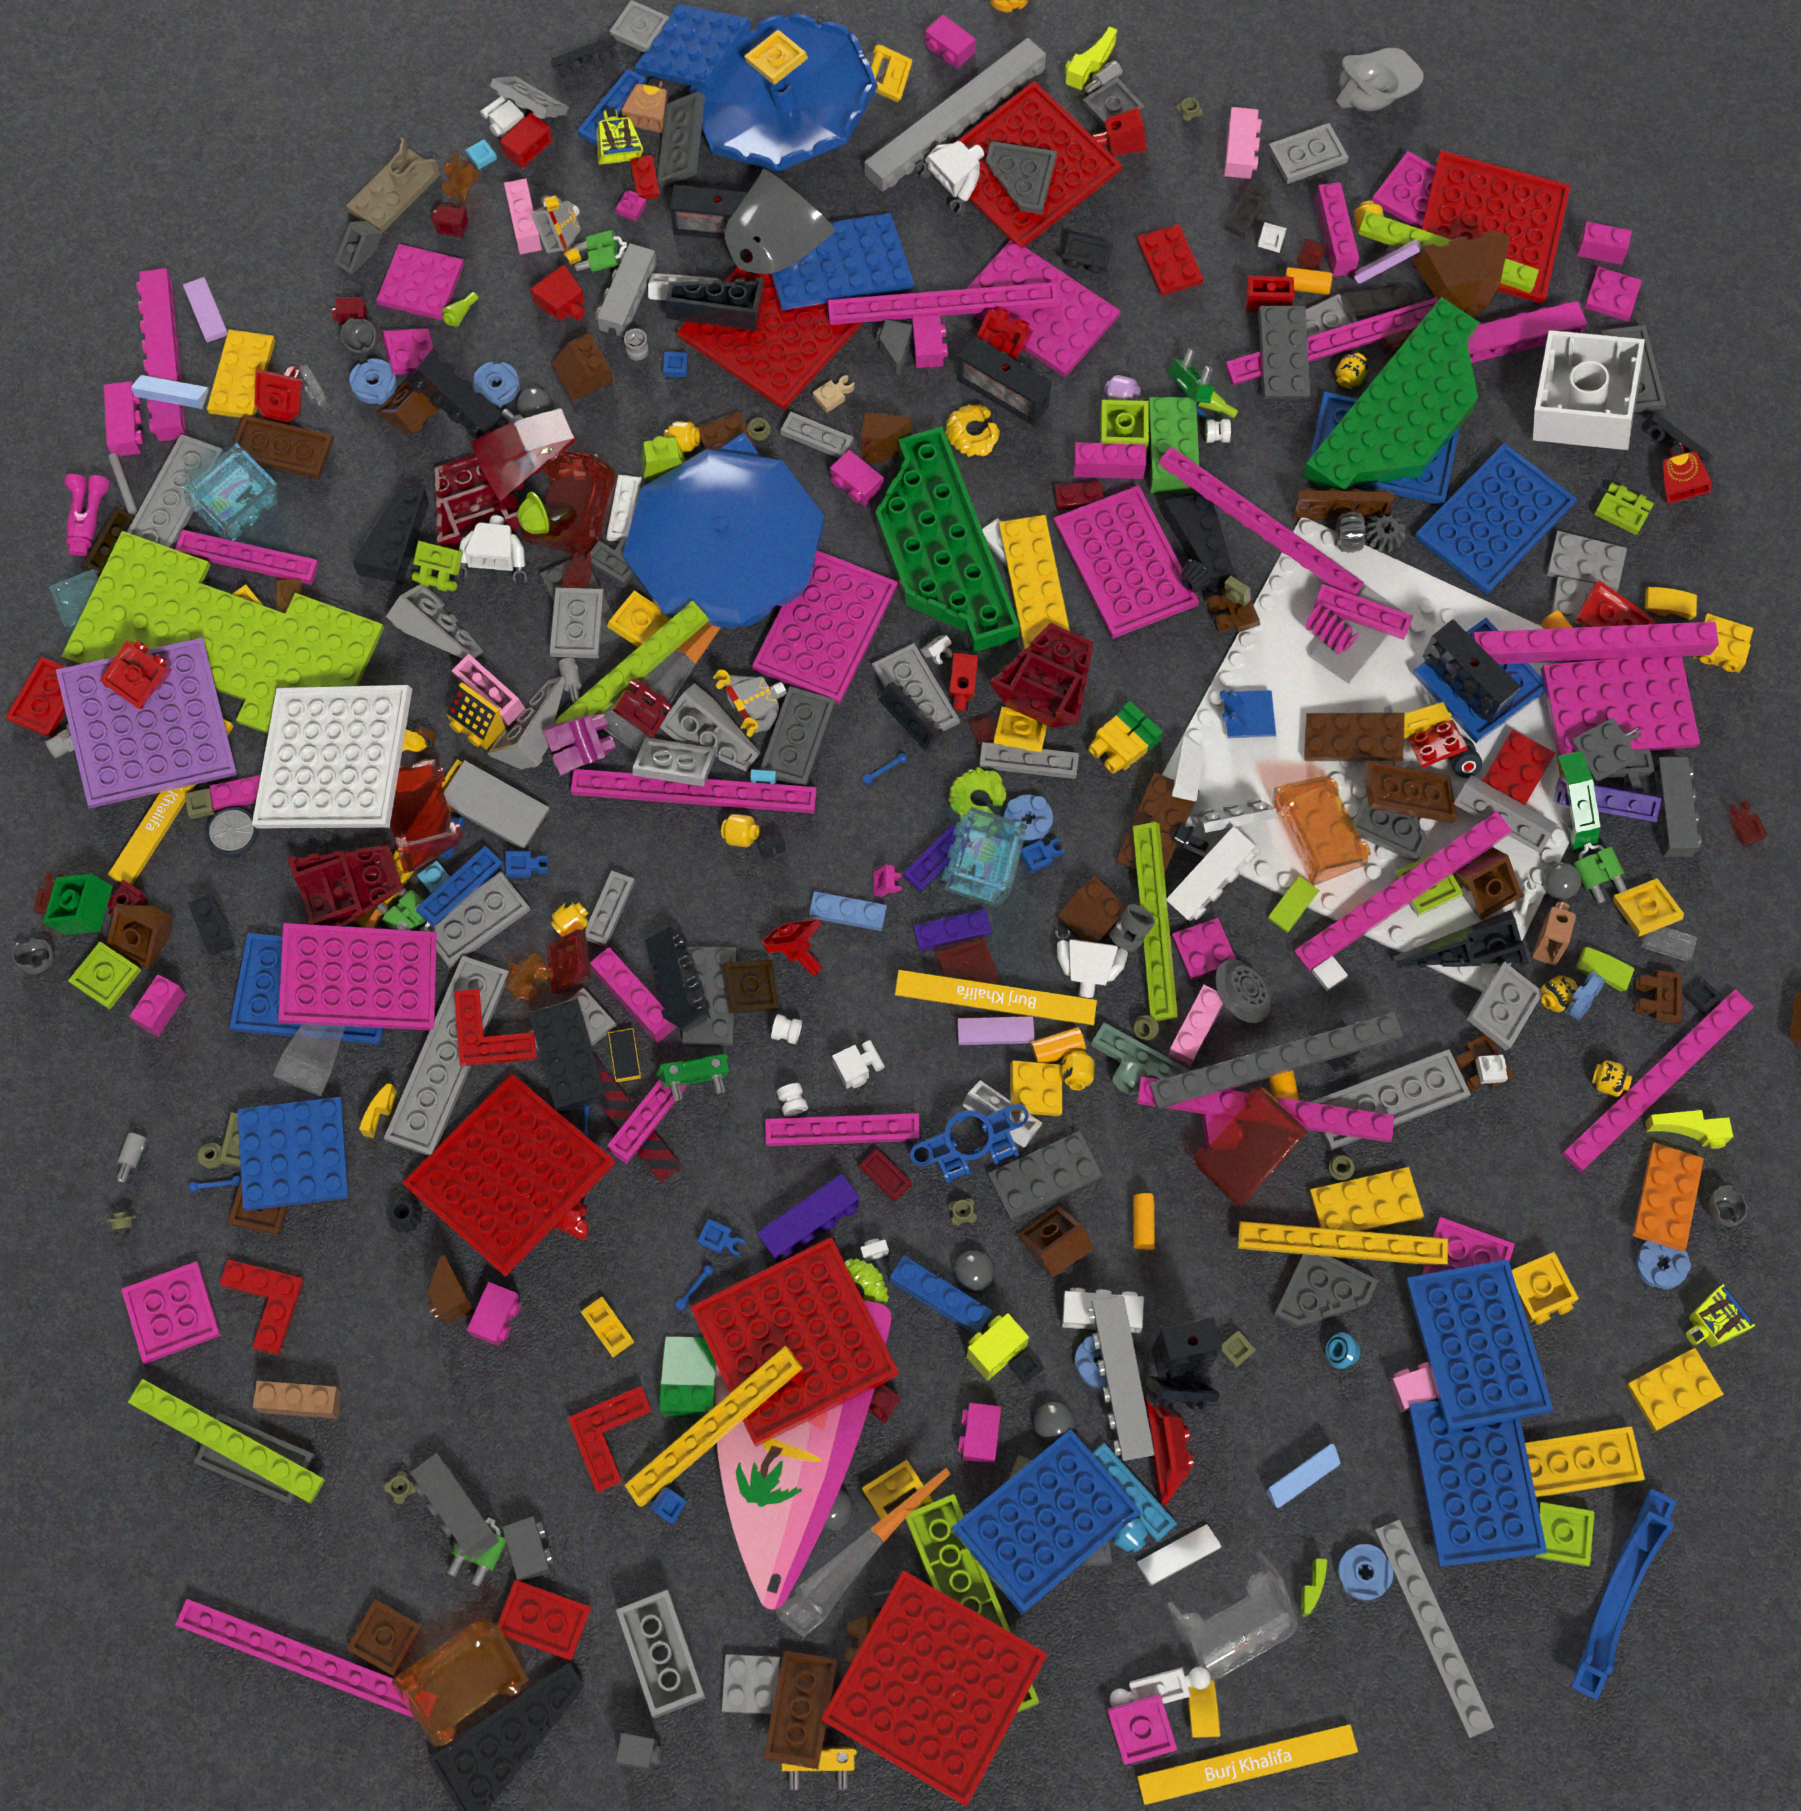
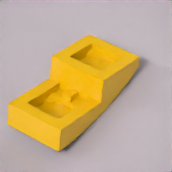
(1667, 601)
(380, 1104)
(607, 1327)
(1203, 1712)

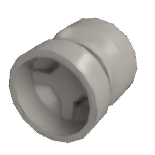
(636, 344)

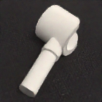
(1527, 895)

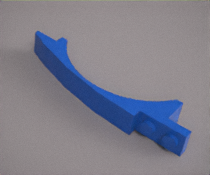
(1635, 1557)

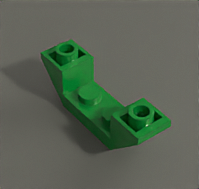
(1582, 800)

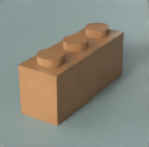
(297, 1399)

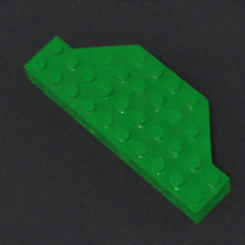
(1406, 409)
(940, 545)

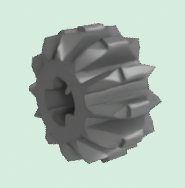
(1350, 532)
(1389, 540)

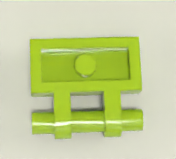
(1621, 512)
(439, 558)

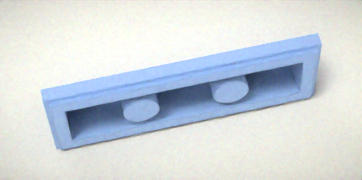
(170, 391)
(1303, 1476)

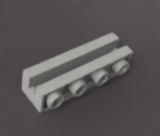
(626, 289)
(1526, 824)

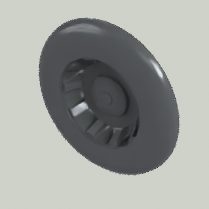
(1242, 991)

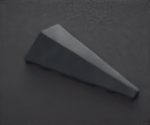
(1483, 943)

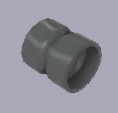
(1132, 928)

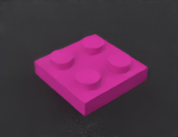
(1613, 294)
(406, 349)
(1202, 948)
(1142, 1729)

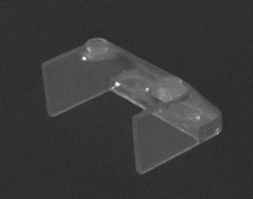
(1241, 1629)

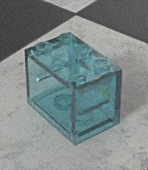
(231, 493)
(984, 857)

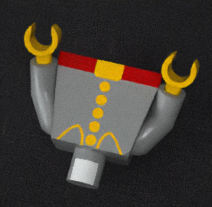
(558, 226)
(751, 700)

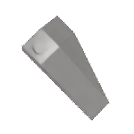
(702, 722)

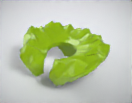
(976, 780)
(869, 1279)

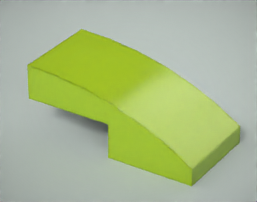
(1293, 904)
(1613, 970)
(1311, 1594)

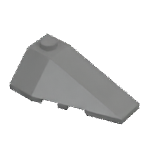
(423, 616)
(525, 741)

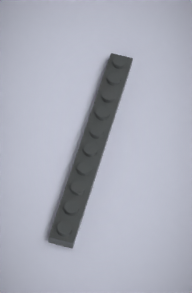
(1276, 1060)

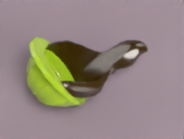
(538, 518)

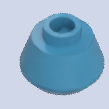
(1342, 1350)
(1131, 1536)

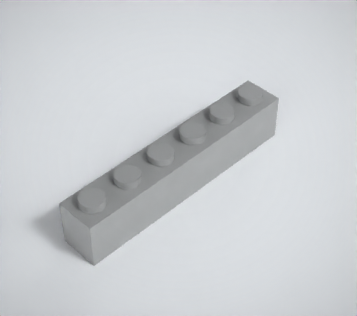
(1121, 1377)

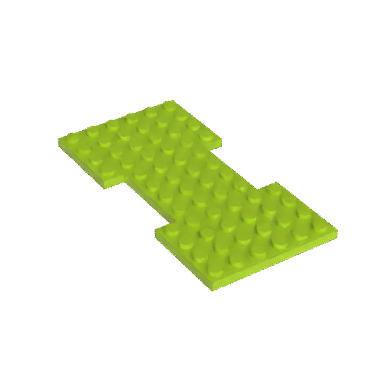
(251, 649)

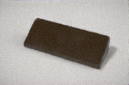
(101, 549)

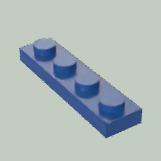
(614, 99)
(459, 886)

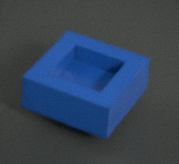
(675, 364)
(668, 1505)

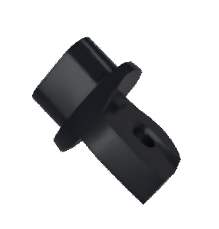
(1184, 837)

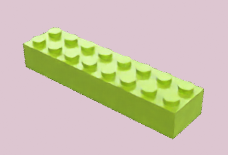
(953, 1567)

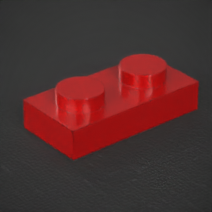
(645, 177)

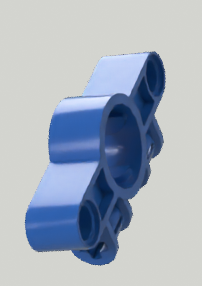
(943, 1148)

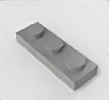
(816, 435)
(609, 908)

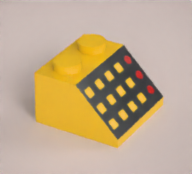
(475, 717)

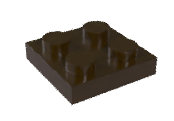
(750, 986)

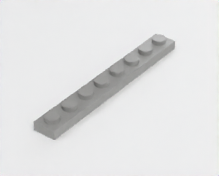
(1434, 1630)

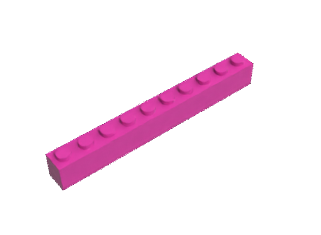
(1599, 642)

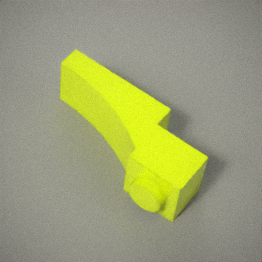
(1090, 61)
(1692, 1124)

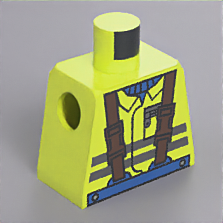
(616, 139)
(1718, 1319)

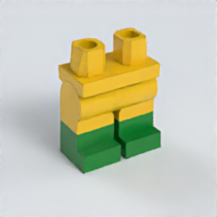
(1125, 738)

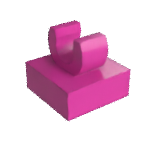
(631, 205)
(884, 881)

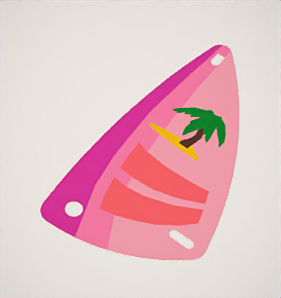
(788, 1485)

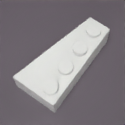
(1213, 874)

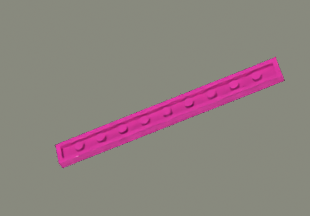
(942, 302)
(1339, 339)
(1260, 522)
(714, 793)
(1403, 891)
(1657, 1081)
(1316, 1116)
(291, 1655)

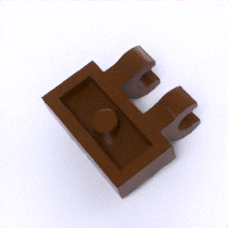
(1240, 617)
(1667, 996)
(1480, 1047)

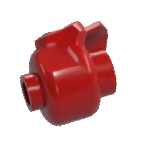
(574, 1223)

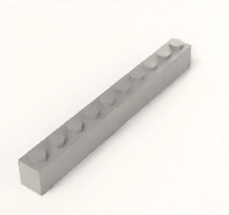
(955, 114)

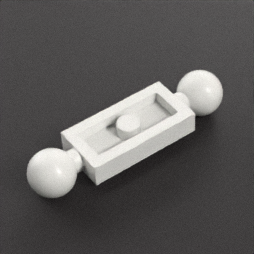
(1171, 1684)

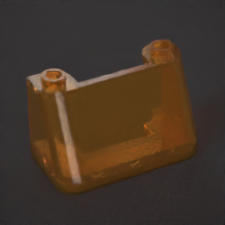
(1321, 827)
(459, 1679)

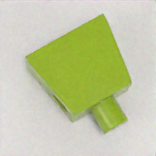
(660, 457)

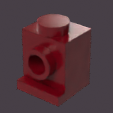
(450, 220)
(349, 308)
(128, 893)
(883, 1403)

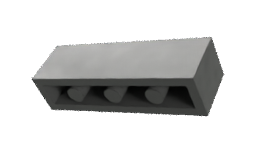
(1677, 811)
(454, 1507)

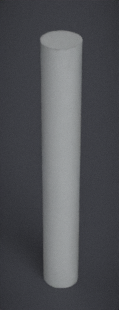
(122, 483)

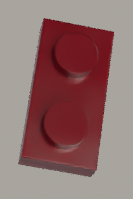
(1077, 494)

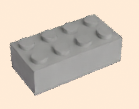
(661, 1654)

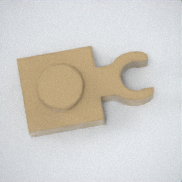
(832, 395)

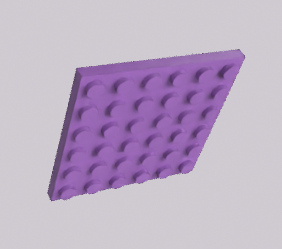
(152, 749)

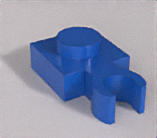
(1039, 856)
(520, 864)
(717, 1237)

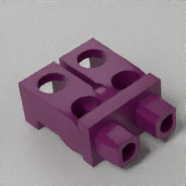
(583, 735)

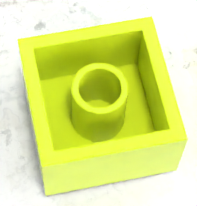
(996, 1346)

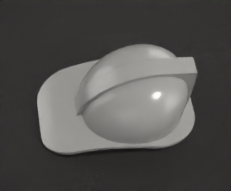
(1377, 79)

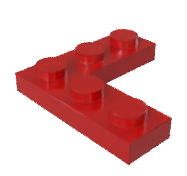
(480, 1050)
(283, 1295)
(592, 1423)

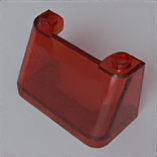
(587, 487)
(421, 816)
(1250, 1146)

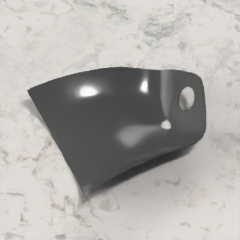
(781, 219)

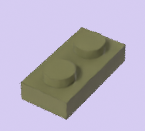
(231, 1151)

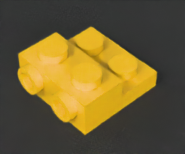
(1732, 646)
(1544, 1288)

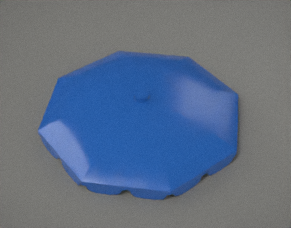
(800, 114)
(724, 535)

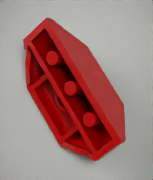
(1171, 1457)

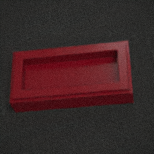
(885, 1175)

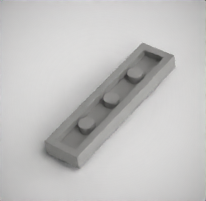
(1020, 760)

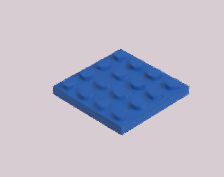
(693, 46)
(1462, 712)
(292, 1153)

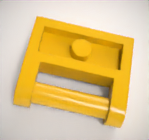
(895, 72)
(893, 1486)

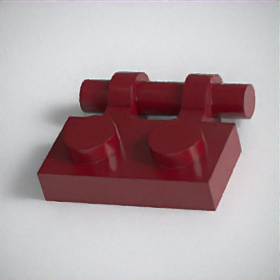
(639, 713)

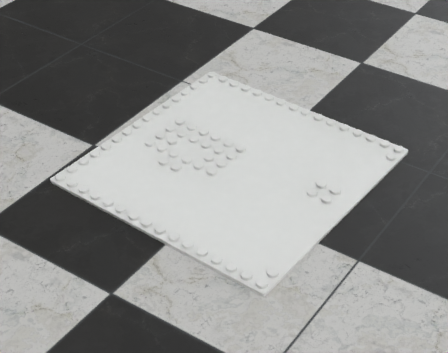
(1249, 768)

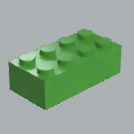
(1171, 425)

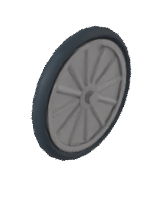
(231, 831)

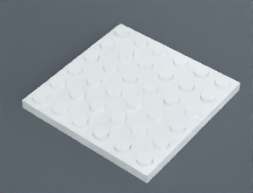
(332, 757)

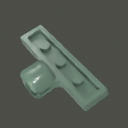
(1134, 1058)

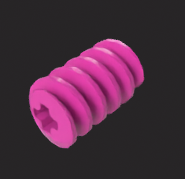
(1330, 630)

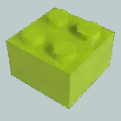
(1124, 422)

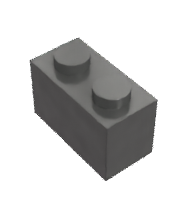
(527, 1548)
(638, 1752)

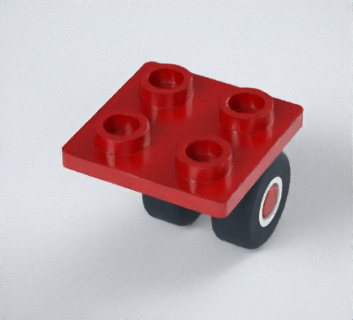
(1446, 742)

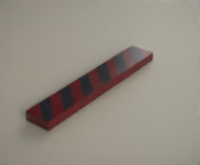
(619, 1110)

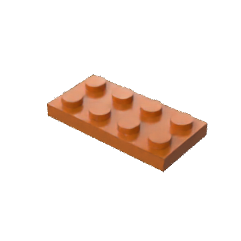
(1668, 1197)

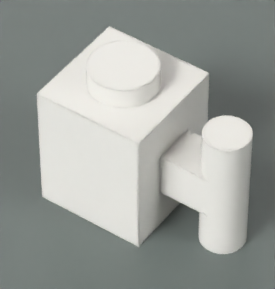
(502, 116)
(853, 1066)

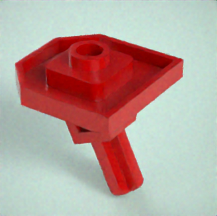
(278, 395)
(794, 943)

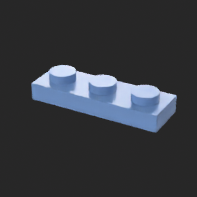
(848, 911)

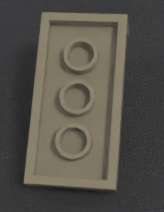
(394, 188)

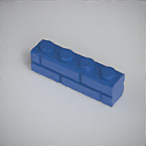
(940, 1296)

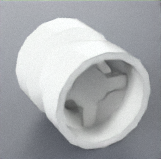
(1217, 430)
(786, 1029)
(792, 1099)

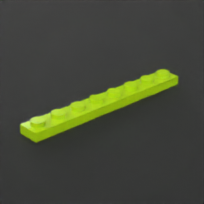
(1399, 234)
(638, 664)
(1157, 942)
(226, 1441)

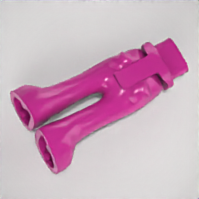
(82, 526)

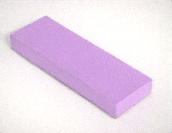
(1387, 261)
(205, 309)
(995, 1030)

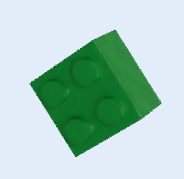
(77, 904)

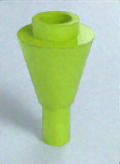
(456, 312)
(1219, 405)

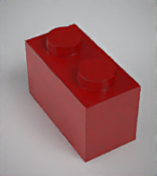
(526, 140)
(1268, 292)

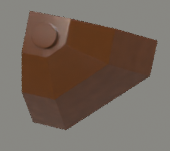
(1465, 270)

